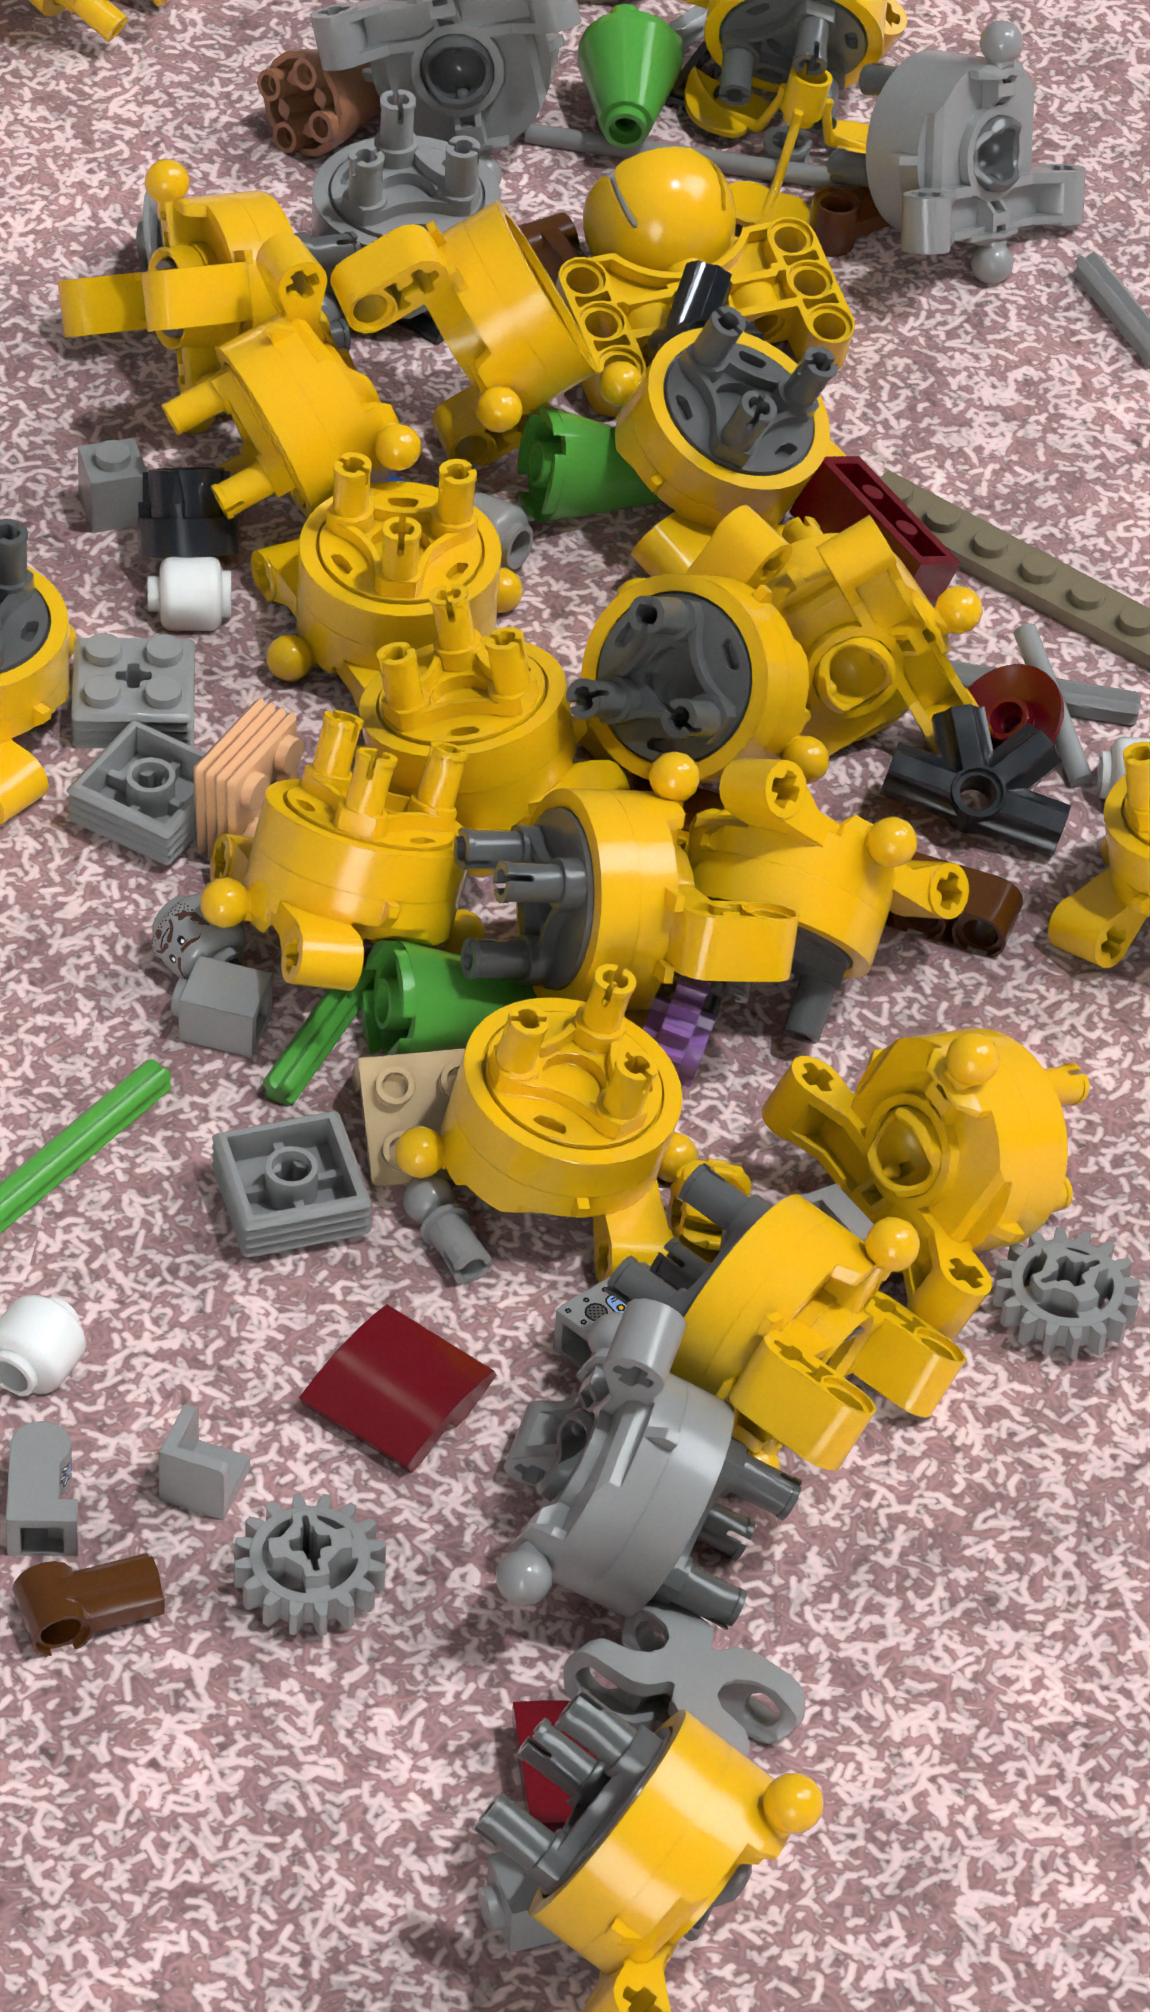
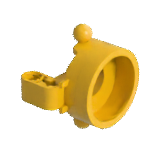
(492, 313)

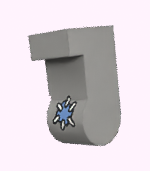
(37, 1477)

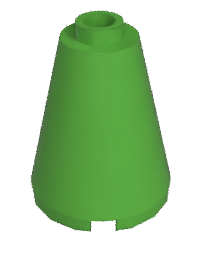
(575, 468)
(426, 1001)

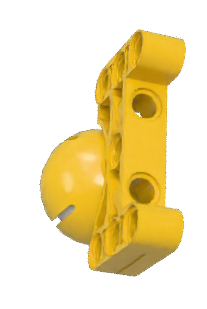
(677, 210)

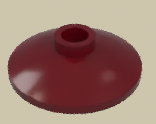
(1019, 696)

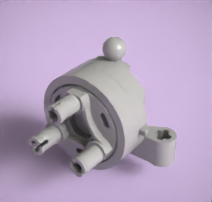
(398, 183)

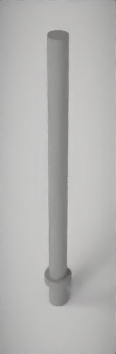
(726, 161)

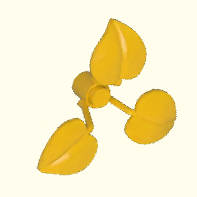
(802, 104)

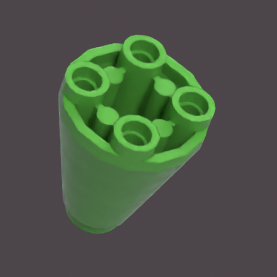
(628, 71)

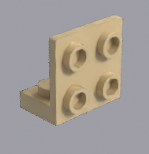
(401, 1095)

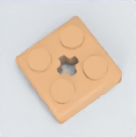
(240, 768)

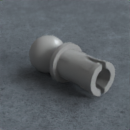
(446, 1227)

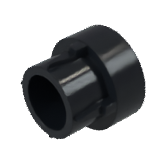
(183, 515)

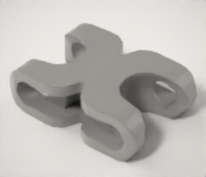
(687, 1674)

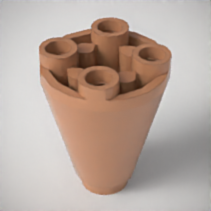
(313, 105)

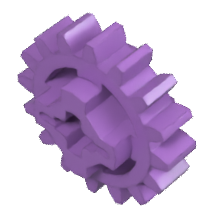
(682, 1026)

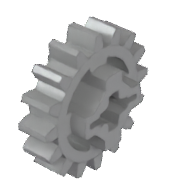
(1066, 1293)
(276, 1573)

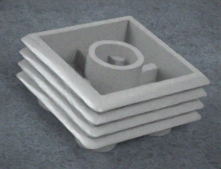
(131, 682)
(139, 793)
(291, 1184)

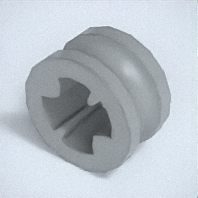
(775, 140)

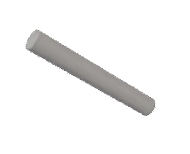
(1067, 741)

